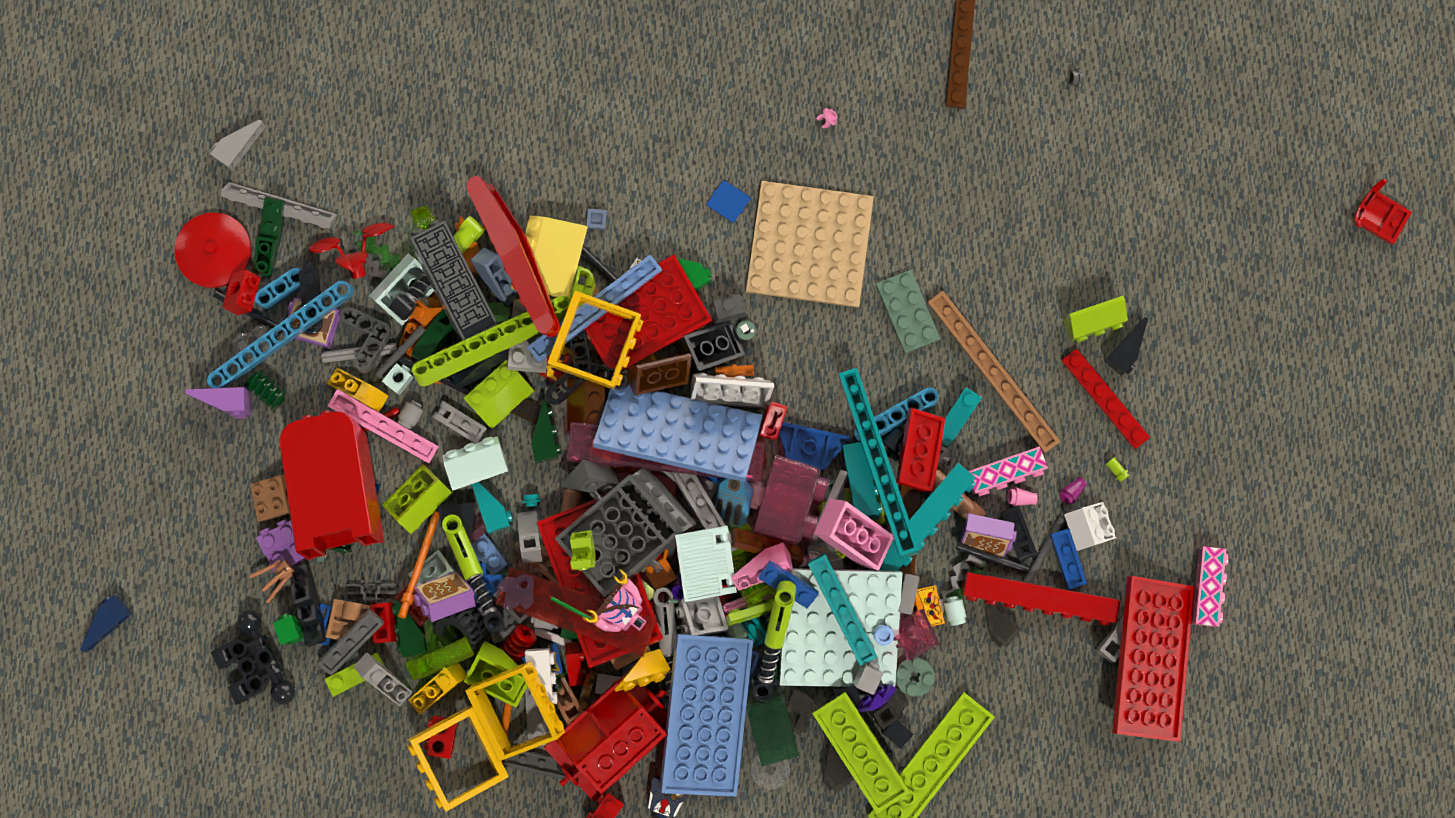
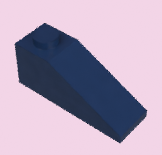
(107, 619)

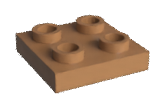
(270, 498)
(343, 616)

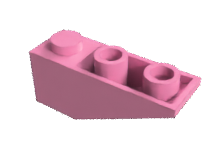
(749, 573)

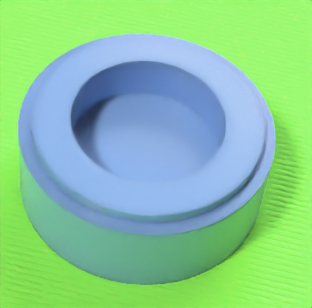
(883, 635)

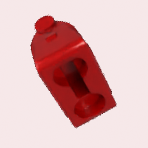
(772, 420)

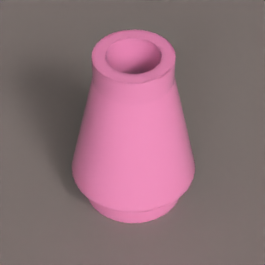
(1021, 497)

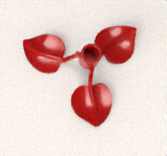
(354, 261)

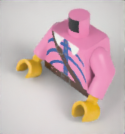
(620, 608)

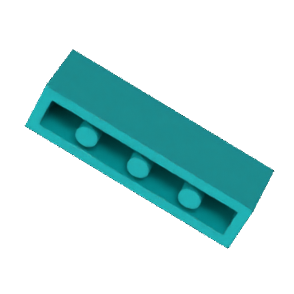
(860, 481)

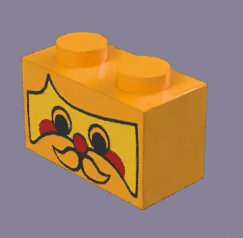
(928, 599)

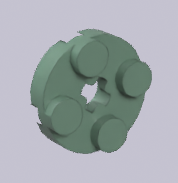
(925, 679)

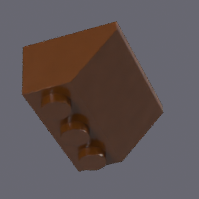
(659, 374)
(586, 402)

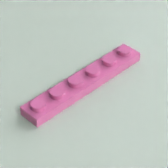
(383, 426)

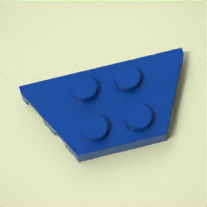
(811, 445)

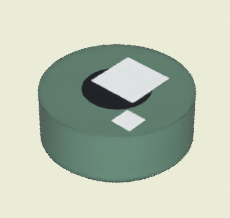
(745, 330)

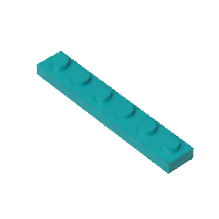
(842, 609)

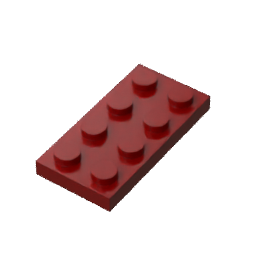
(920, 450)

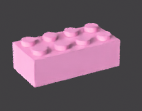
(854, 534)

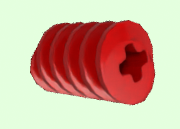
(518, 642)

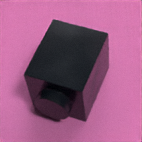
(897, 734)

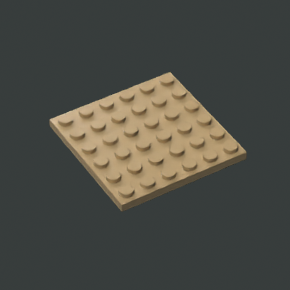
(810, 244)

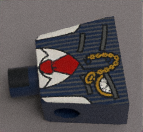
(664, 803)

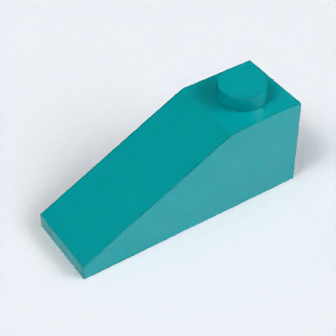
(959, 415)
(493, 513)

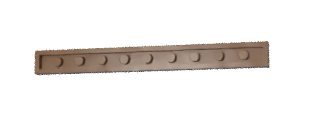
(993, 372)

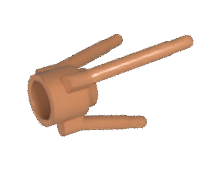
(283, 571)

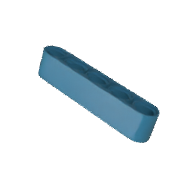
(902, 409)

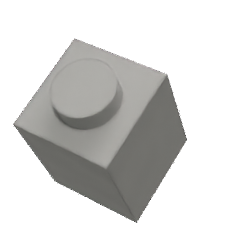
(868, 677)

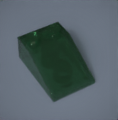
(772, 730)

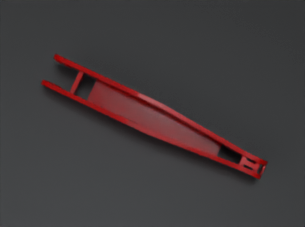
(515, 254)

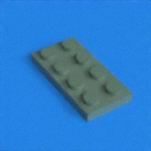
(908, 311)

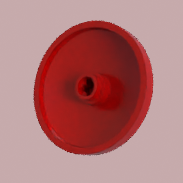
(212, 249)

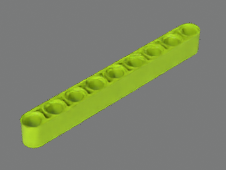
(482, 346)

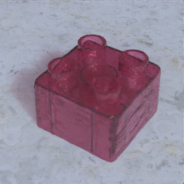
(788, 500)

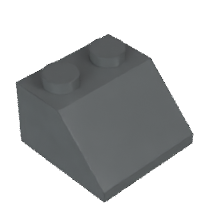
(591, 477)

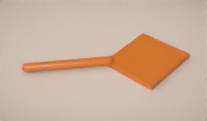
(663, 577)

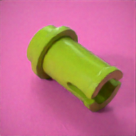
(1117, 469)

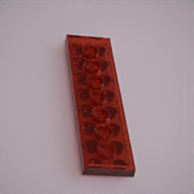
(551, 612)

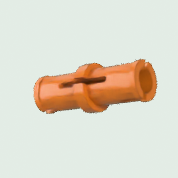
(733, 371)

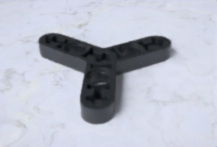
(578, 362)

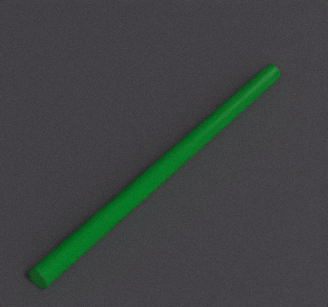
(570, 608)

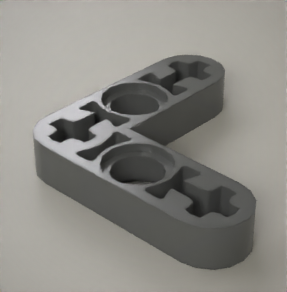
(371, 332)

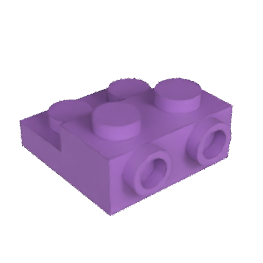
(279, 543)

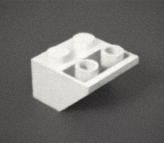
(1090, 526)

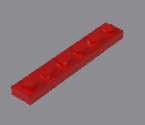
(1105, 399)

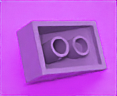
(229, 400)

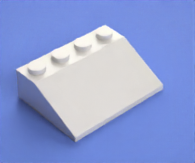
(731, 390)

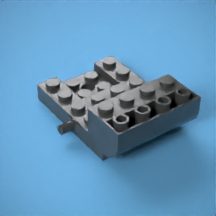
(630, 528)

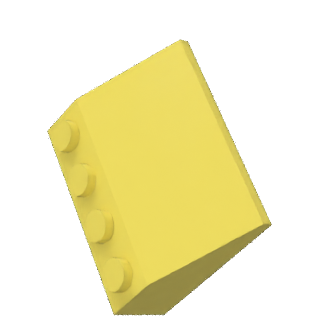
(556, 251)

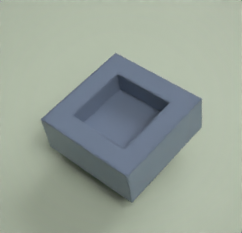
(596, 219)

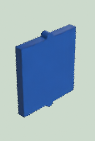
(728, 201)

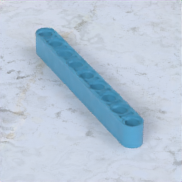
(272, 339)

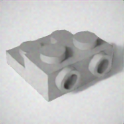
(702, 616)

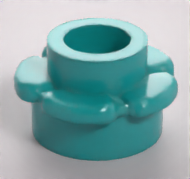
(531, 500)

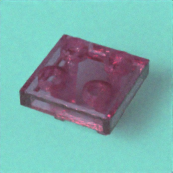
(916, 635)

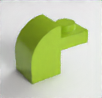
(582, 550)

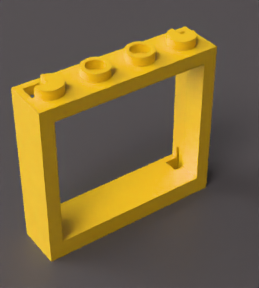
(577, 298)
(490, 720)
(424, 767)

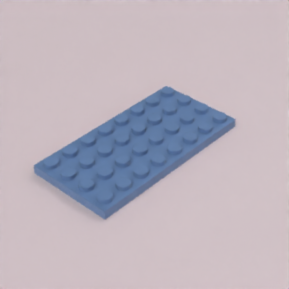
(679, 432)
(706, 715)

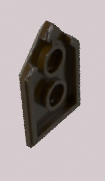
(587, 689)

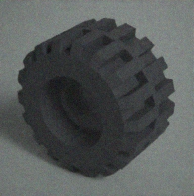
(459, 625)

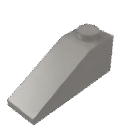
(234, 146)

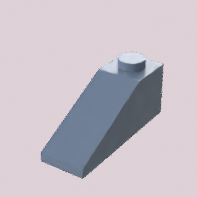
(492, 272)

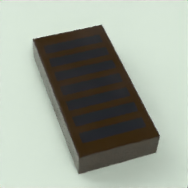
(527, 410)

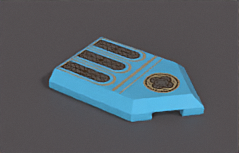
(733, 501)

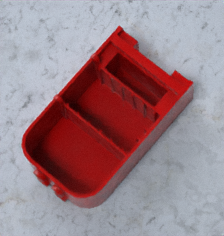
(329, 484)

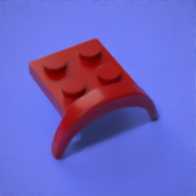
(1381, 215)

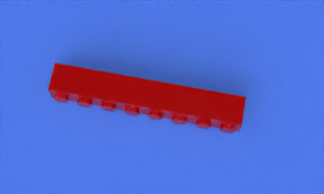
(1040, 597)

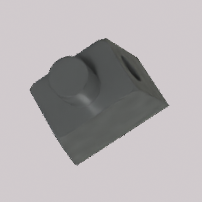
(727, 309)

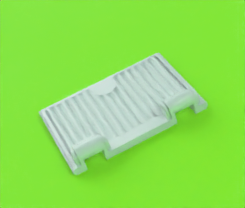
(705, 563)

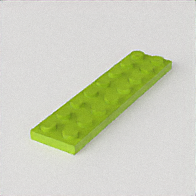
(939, 757)

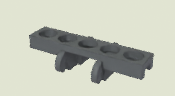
(378, 590)

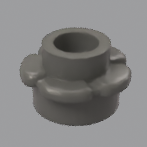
(1075, 77)

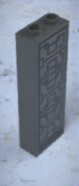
(452, 280)

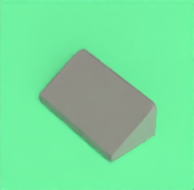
(908, 593)

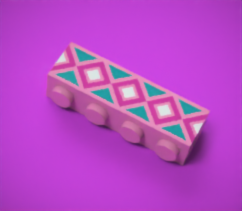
(1008, 470)
(1209, 586)

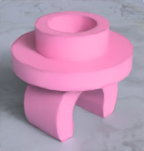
(830, 117)

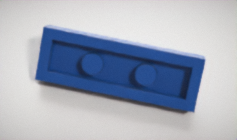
(1068, 559)
(774, 574)

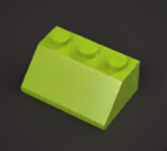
(1096, 319)
(498, 395)
(416, 499)

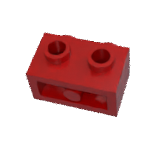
(608, 807)

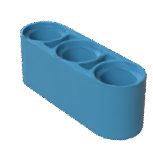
(271, 289)

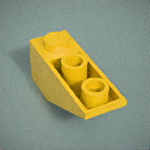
(358, 389)
(646, 669)
(437, 687)

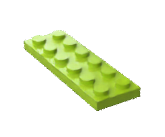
(861, 752)

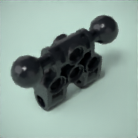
(226, 655)

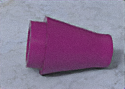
(1071, 492)

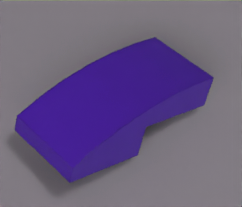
(880, 697)

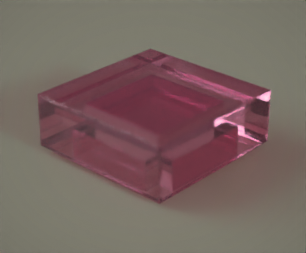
(477, 533)

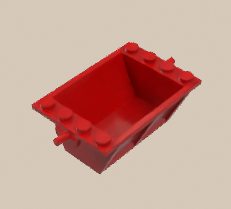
(609, 738)

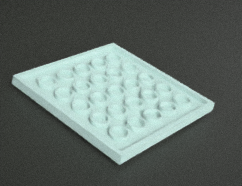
(815, 645)

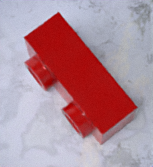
(386, 632)
(574, 659)

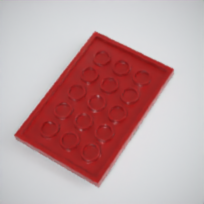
(668, 312)

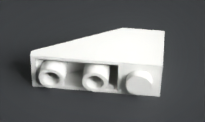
(542, 661)

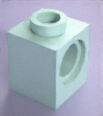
(389, 380)

